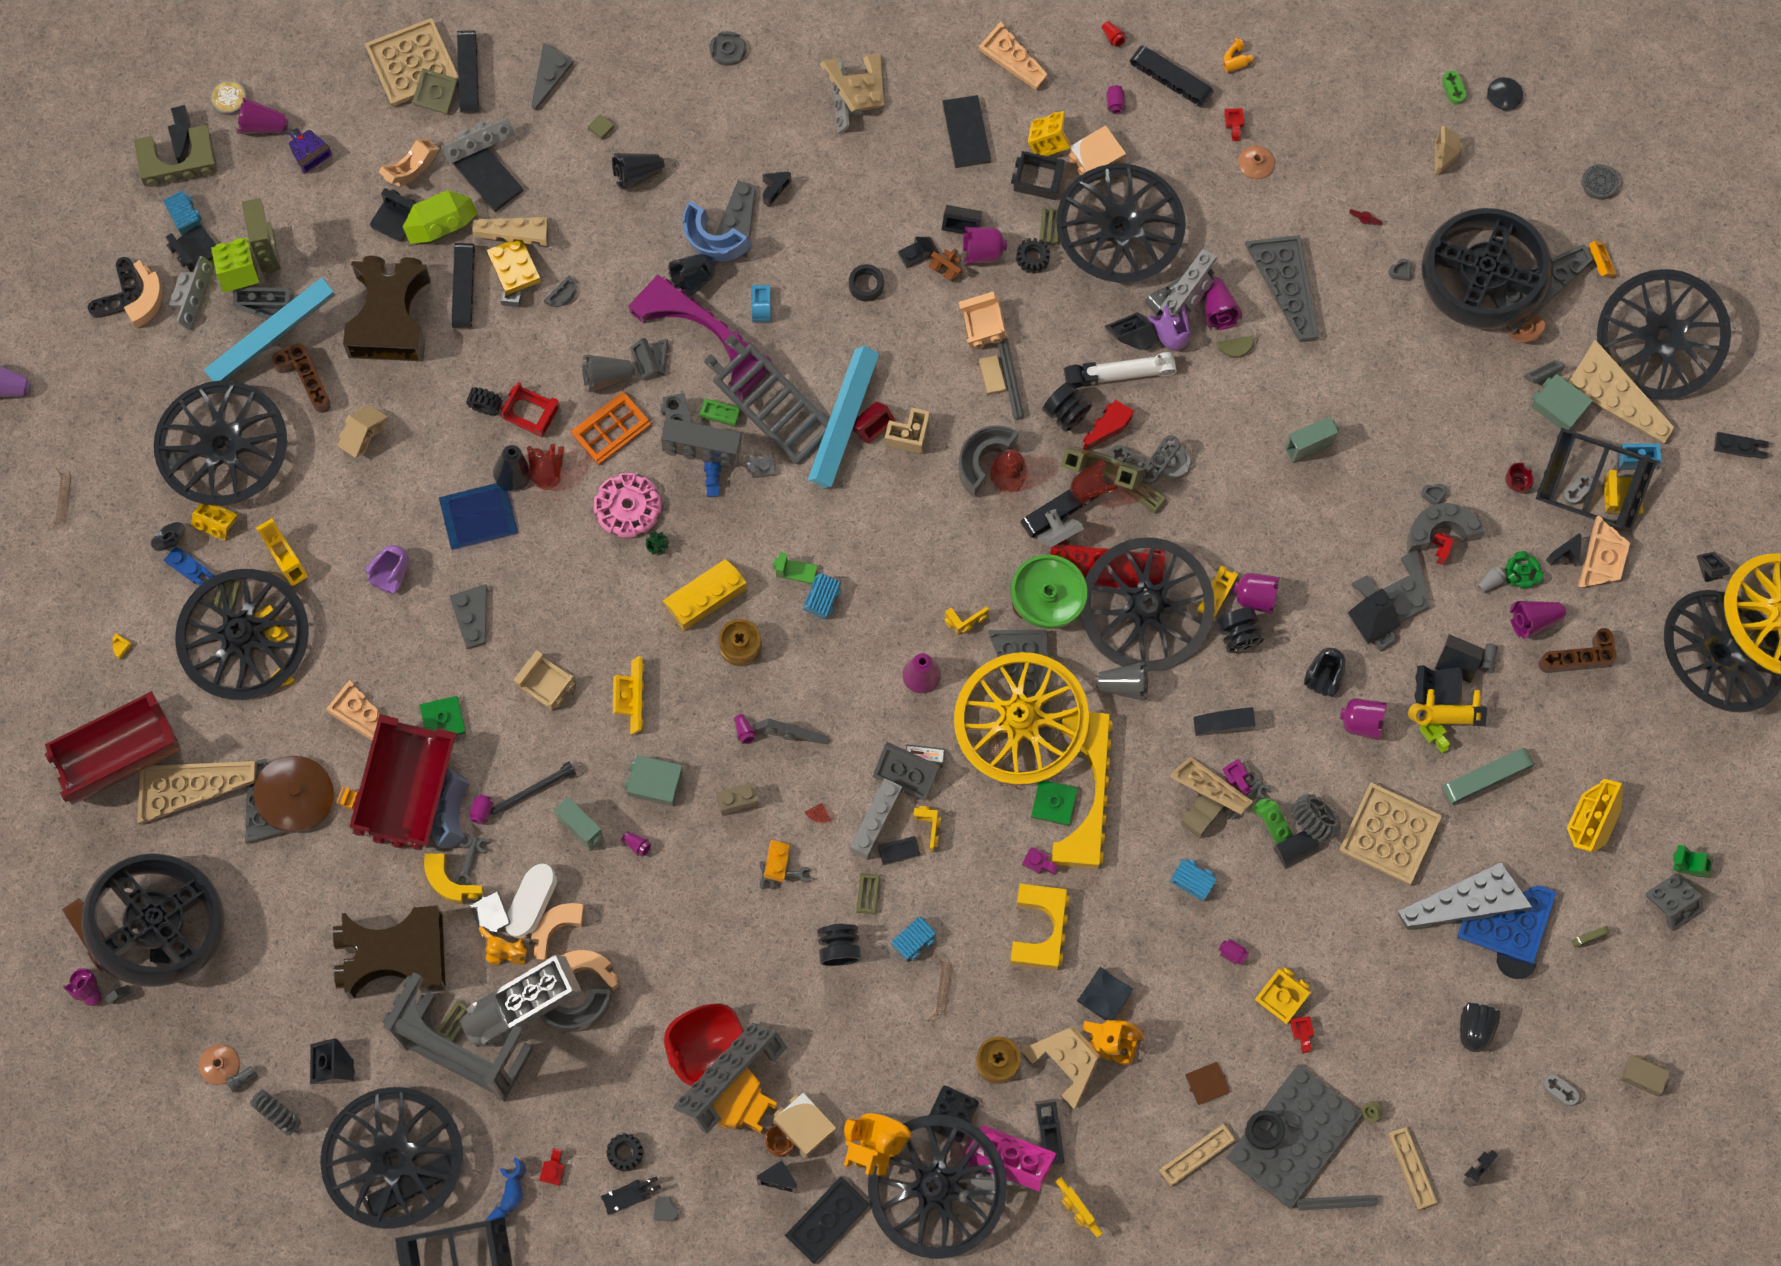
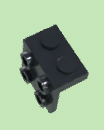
(392, 214)
(191, 246)
(1445, 682)
(955, 1104)

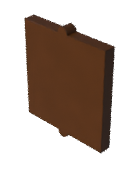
(1207, 1083)

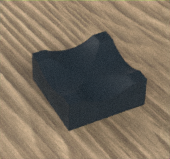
(1105, 995)

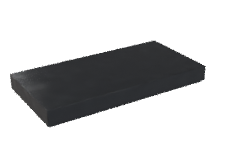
(966, 131)
(489, 178)
(827, 1220)

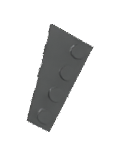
(738, 210)
(255, 826)

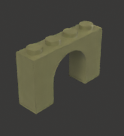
(199, 161)
(261, 235)
(1123, 473)

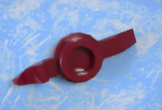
(1365, 217)

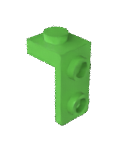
(794, 570)
(1273, 819)

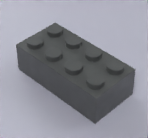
(701, 442)

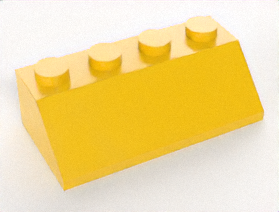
(705, 594)

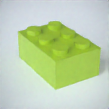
(235, 264)

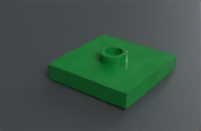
(443, 715)
(1054, 802)

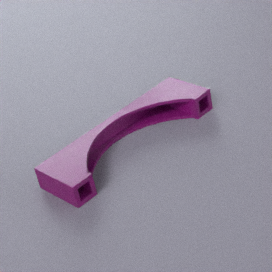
(664, 300)

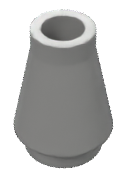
(1491, 579)

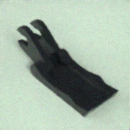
(628, 1195)

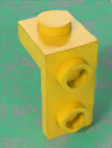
(953, 621)
(924, 813)

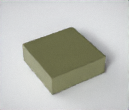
(600, 126)

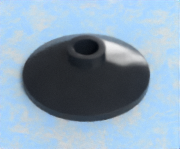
(168, 536)

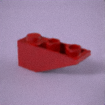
(1112, 423)

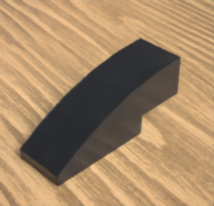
(180, 133)
(1224, 722)
(1049, 1128)

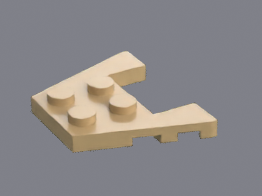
(859, 90)
(1072, 1055)

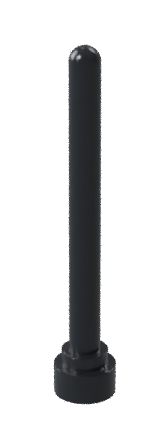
(566, 771)

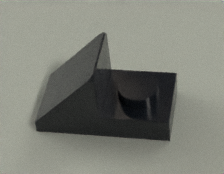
(777, 182)
(918, 251)
(1569, 550)
(1712, 566)

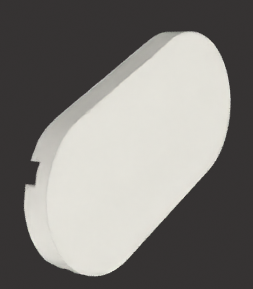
(531, 900)

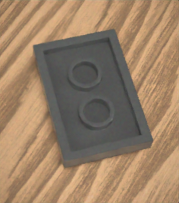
(907, 770)

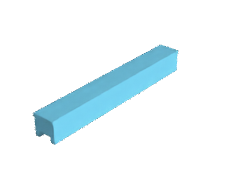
(270, 331)
(843, 417)

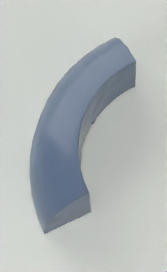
(446, 825)

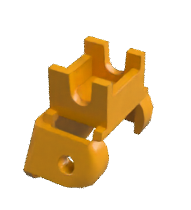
(1117, 1029)
(742, 1103)
(880, 1139)

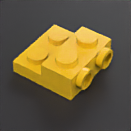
(1283, 994)

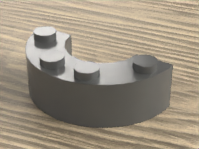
(976, 446)
(1443, 516)
(580, 1017)

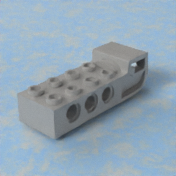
(520, 1002)

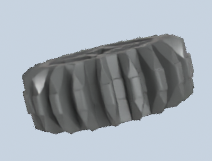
(1316, 817)
(275, 1112)

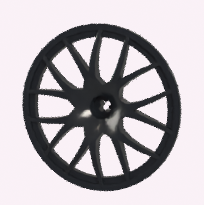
(1123, 216)
(1667, 323)
(215, 437)
(1154, 615)
(246, 640)
(1720, 653)
(387, 1148)
(947, 1191)

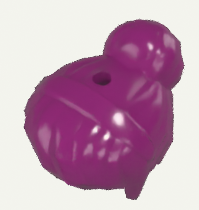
(84, 987)

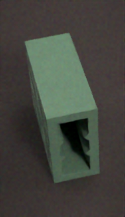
(1560, 402)
(1311, 439)
(653, 780)
(579, 824)

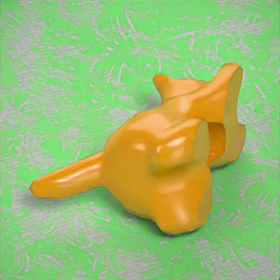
(500, 949)

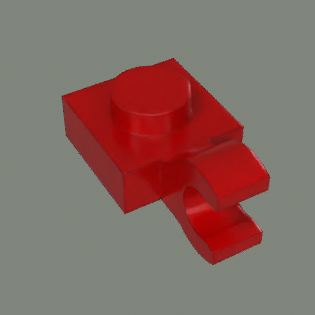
(1235, 120)
(1302, 1030)
(552, 1170)

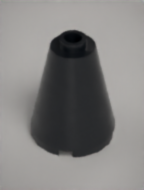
(635, 168)
(511, 469)

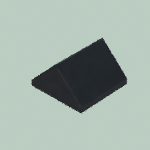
(1460, 655)
(778, 1178)

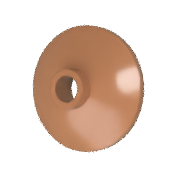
(1256, 169)
(1529, 330)
(228, 1066)

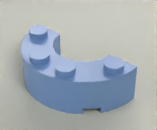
(720, 247)

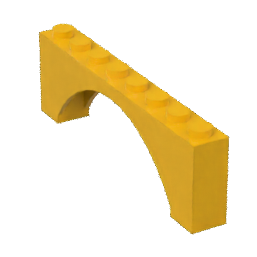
(1084, 844)

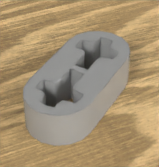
(1575, 487)
(1563, 1086)

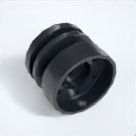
(1063, 404)
(1240, 630)
(839, 947)

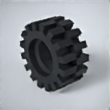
(1033, 265)
(484, 401)
(624, 1139)

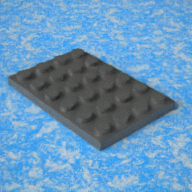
(1314, 1128)

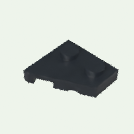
(1485, 1160)

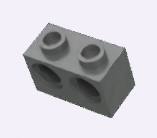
(680, 413)

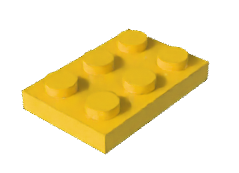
(513, 266)

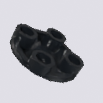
(1505, 93)

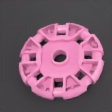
(630, 515)

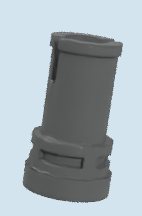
(1488, 662)
(241, 1078)

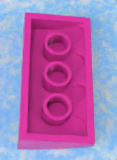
(1023, 1161)

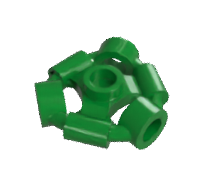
(1523, 570)

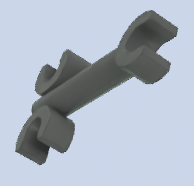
(1256, 787)
(473, 845)
(788, 875)

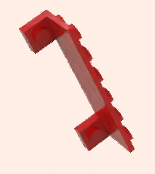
(1085, 557)

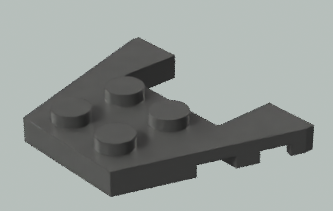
(1407, 594)

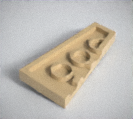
(515, 228)
(1209, 784)

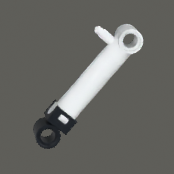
(1091, 373)

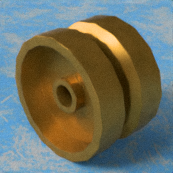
(740, 653)
(999, 1048)

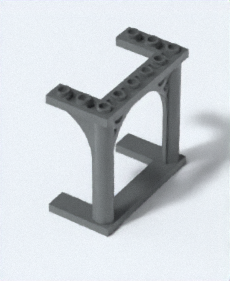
(412, 1030)

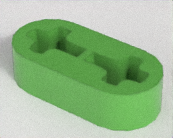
(1450, 89)

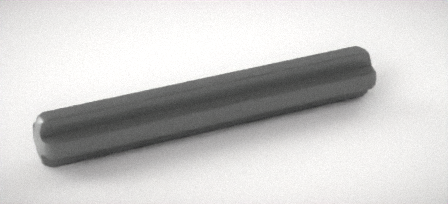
(1337, 1202)

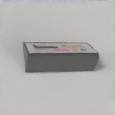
(932, 754)

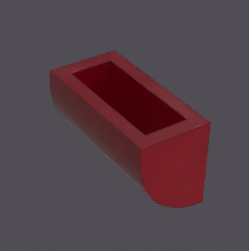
(872, 422)

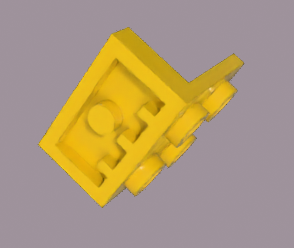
(1047, 135)
(1615, 492)

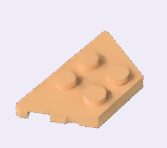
(1604, 555)

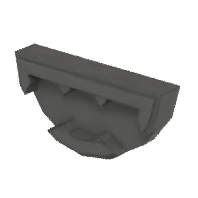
(562, 294)
(659, 353)

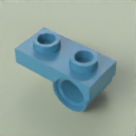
(761, 303)

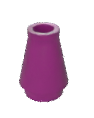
(744, 730)
(636, 843)

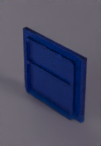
(477, 515)

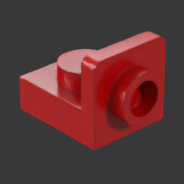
(1445, 545)

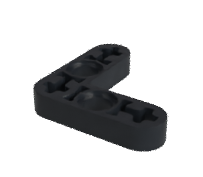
(124, 296)

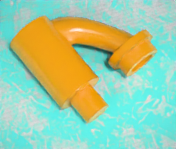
(1238, 62)

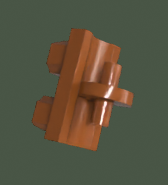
(953, 270)

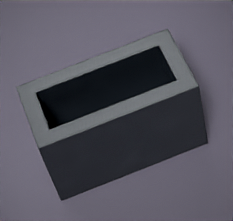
(957, 218)
(1296, 849)

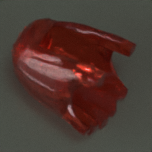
(545, 468)
(1009, 471)
(1090, 483)

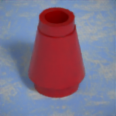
(1114, 34)

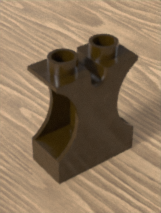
(383, 324)
(395, 951)

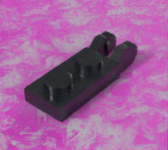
(1739, 445)

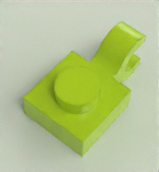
(1435, 733)

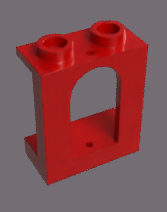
(519, 393)

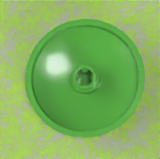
(1048, 591)

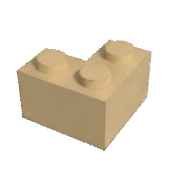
(360, 429)
(910, 435)

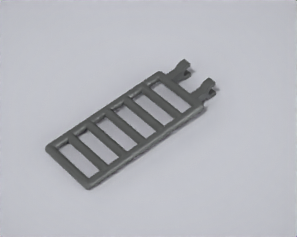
(789, 388)

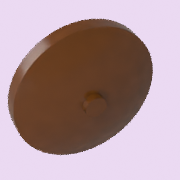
(293, 794)

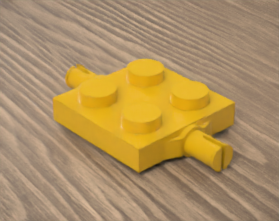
(1082, 1215)

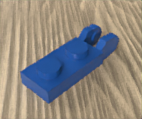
(187, 566)

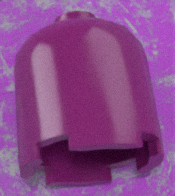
(983, 245)
(1257, 591)
(1364, 717)

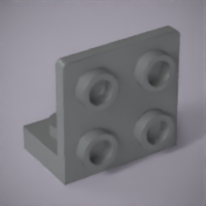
(1676, 900)

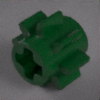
(657, 543)

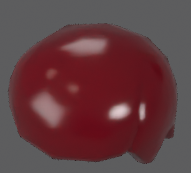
(1525, 477)

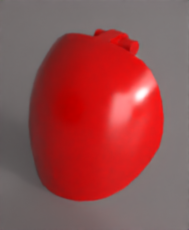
(699, 1038)

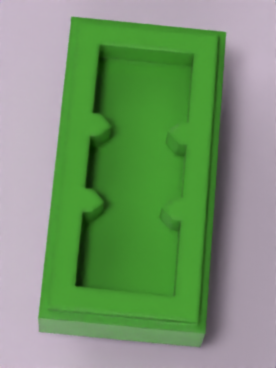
(720, 412)

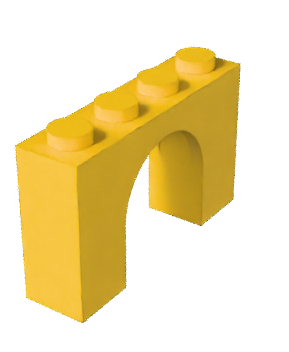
(1053, 903)

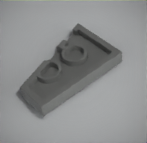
(471, 614)

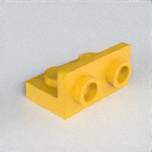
(213, 520)

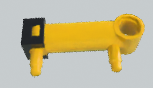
(1472, 714)

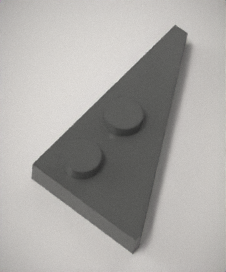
(551, 69)
(788, 731)

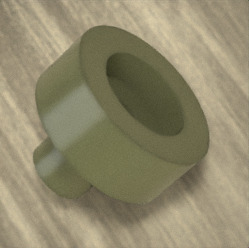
(1372, 1111)

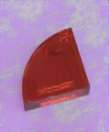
(818, 814)

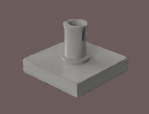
(1059, 529)

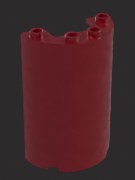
(112, 748)
(402, 783)

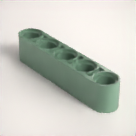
(1487, 775)

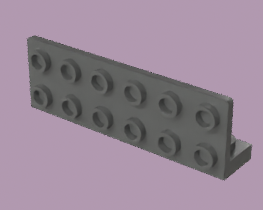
(725, 1070)

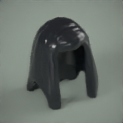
(691, 272)
(1326, 672)
(1478, 1026)

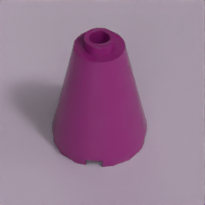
(259, 119)
(1221, 306)
(1535, 616)
(921, 673)

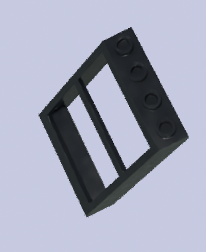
(1635, 492)
(496, 1235)

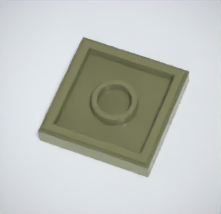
(434, 91)

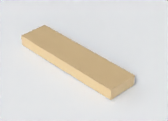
(1197, 1155)
(1412, 1168)

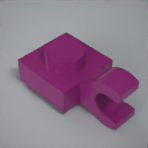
(1237, 774)
(1037, 860)

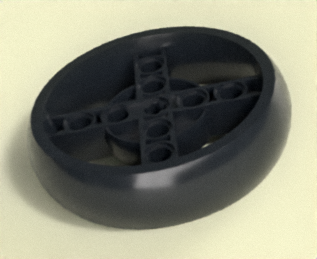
(1503, 225)
(119, 877)

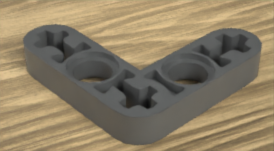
(1146, 465)

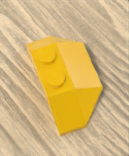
(1596, 815)

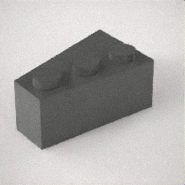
(262, 300)

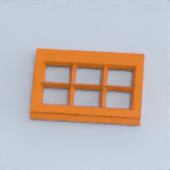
(619, 442)

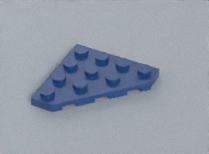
(1513, 933)

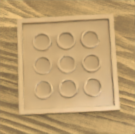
(402, 56)
(1390, 833)

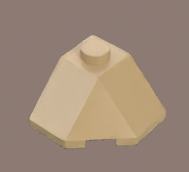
(1446, 149)

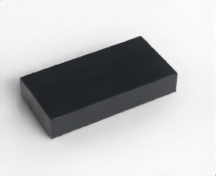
(898, 850)

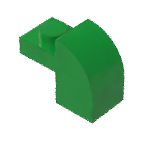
(1692, 863)

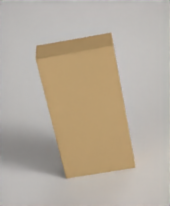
(992, 375)

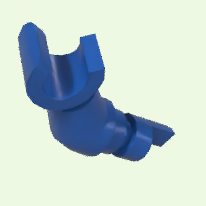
(712, 473)
(513, 1191)

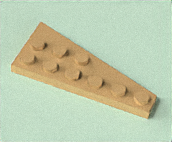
(1616, 393)
(176, 787)

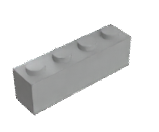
(875, 819)

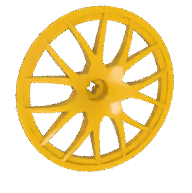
(1770, 607)
(1027, 725)

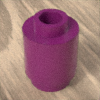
(1115, 99)
(481, 809)
(1233, 951)

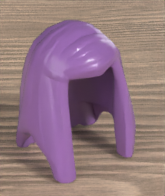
(1172, 331)
(388, 569)

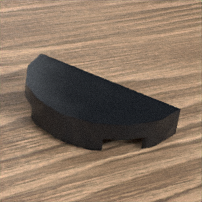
(1514, 967)

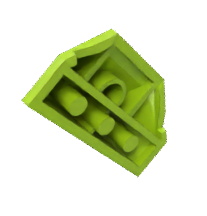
(438, 216)

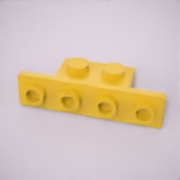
(628, 695)

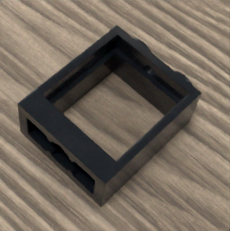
(1039, 161)

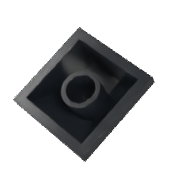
(1133, 331)
(1375, 616)
(330, 1063)

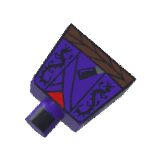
(308, 149)

